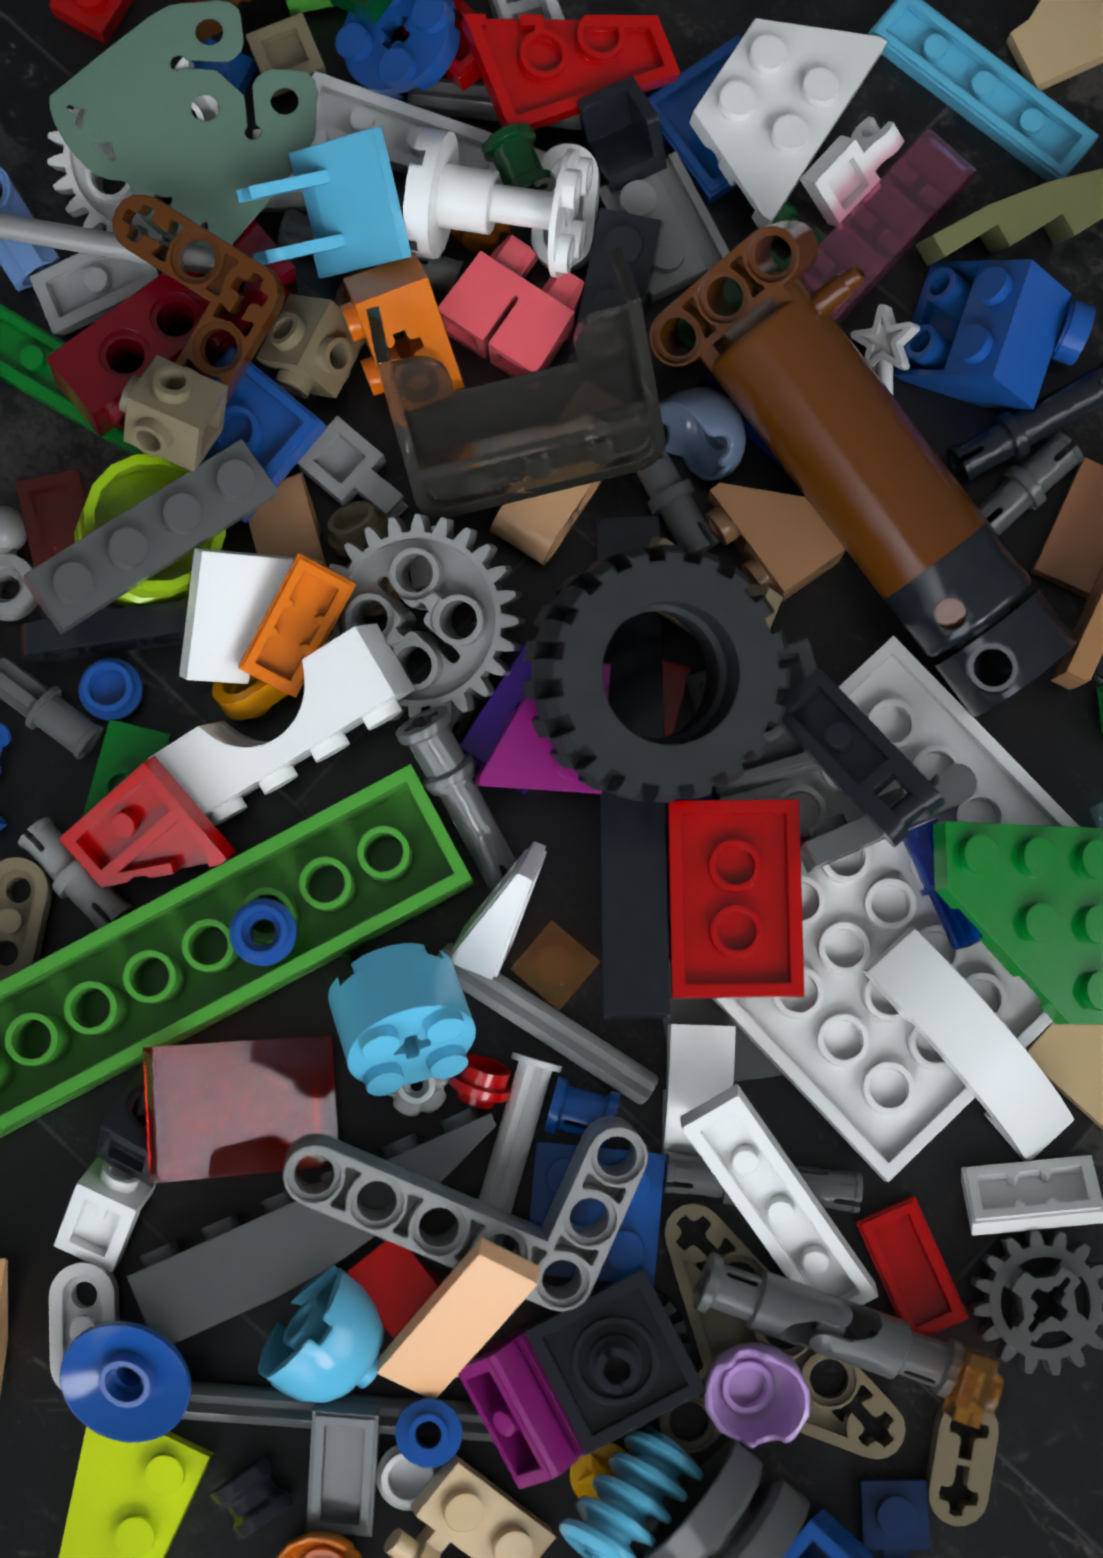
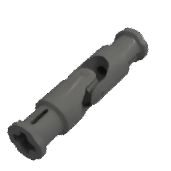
(819, 1321)

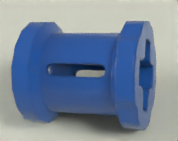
(576, 1108)

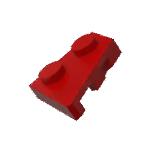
(145, 830)

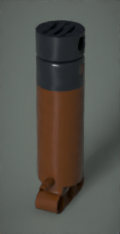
(866, 465)

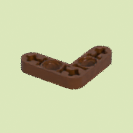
(218, 286)

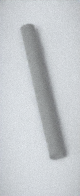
(90, 241)

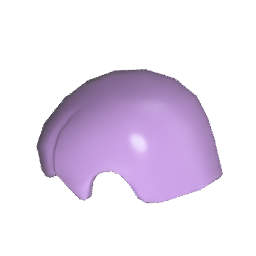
(756, 1394)

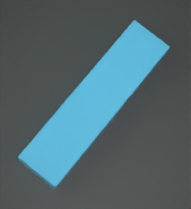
(983, 89)

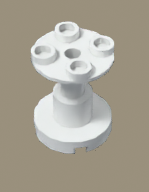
(471, 199)

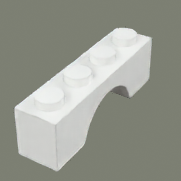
(345, 685)

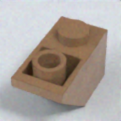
(776, 534)

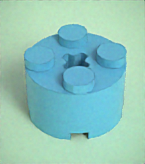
(402, 1018)

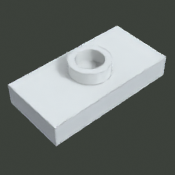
(1032, 1195)

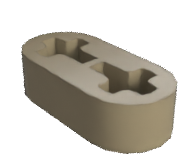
(976, 1464)

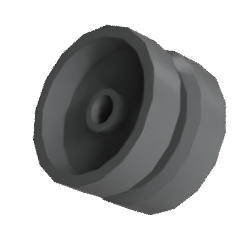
(730, 1513)

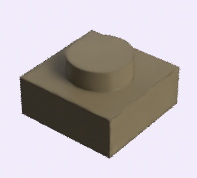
(285, 47)

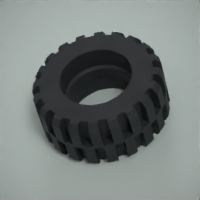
(737, 659)

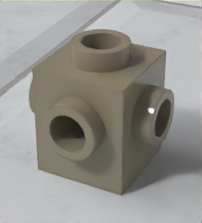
(310, 347)
(173, 412)

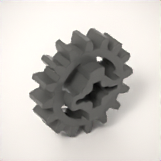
(1027, 1322)

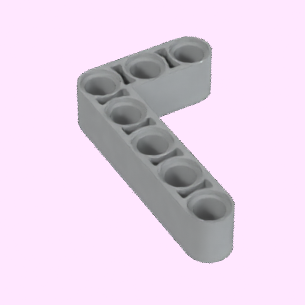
(475, 1219)

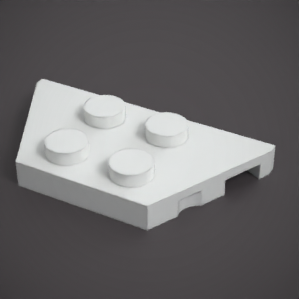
(779, 105)

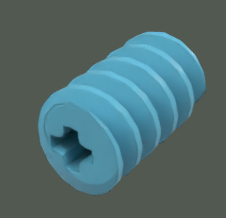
(630, 1496)

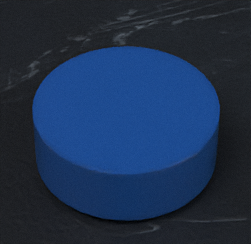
(1074, 332)

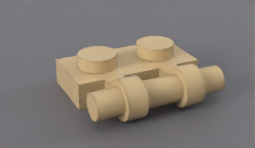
(473, 1516)

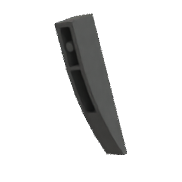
(282, 1248)

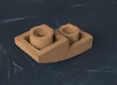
(289, 523)

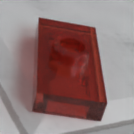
(51, 512)

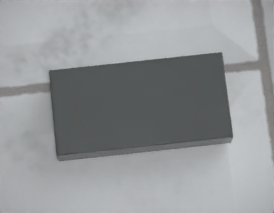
(343, 1467)

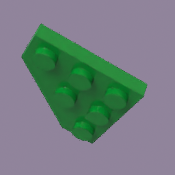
(1035, 903)

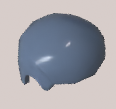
(704, 431)

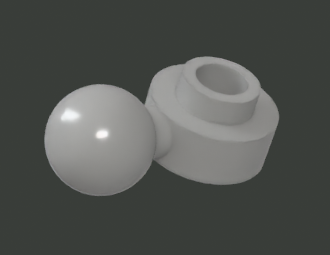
(13, 567)

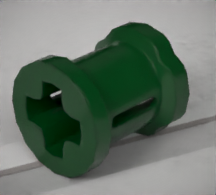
(516, 158)

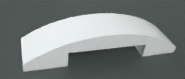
(971, 1042)

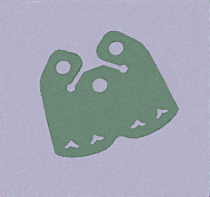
(157, 141)

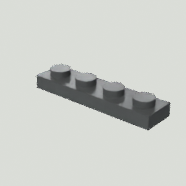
(150, 536)

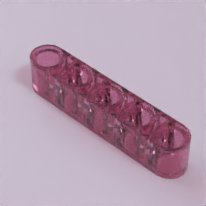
(892, 216)

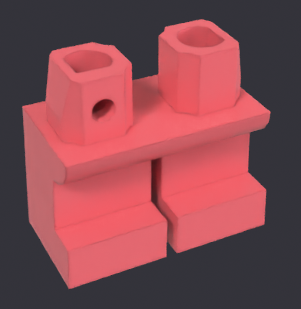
(506, 315)

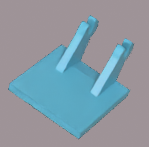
(348, 205)

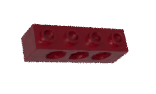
(136, 330)

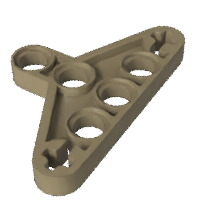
(719, 1331)

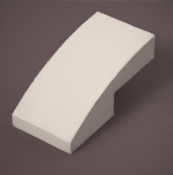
(697, 1070)

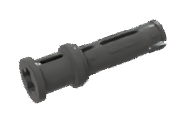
(450, 776)

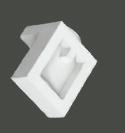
(102, 1215)

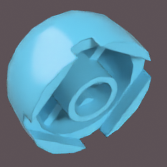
(328, 1341)

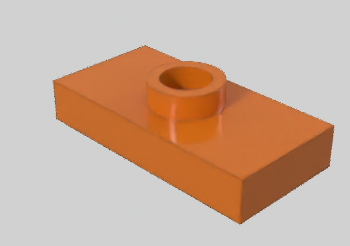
(296, 623)

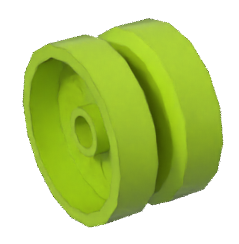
(120, 489)

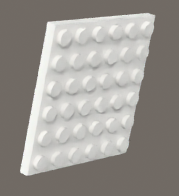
(843, 1038)

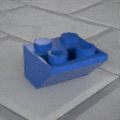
(985, 331)

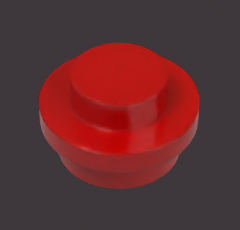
(482, 1082)

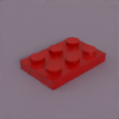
(735, 899)

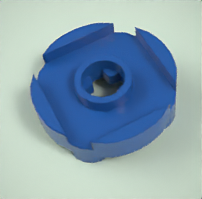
(405, 65)

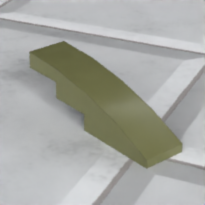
(1060, 206)

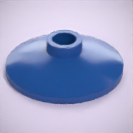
(111, 1397)

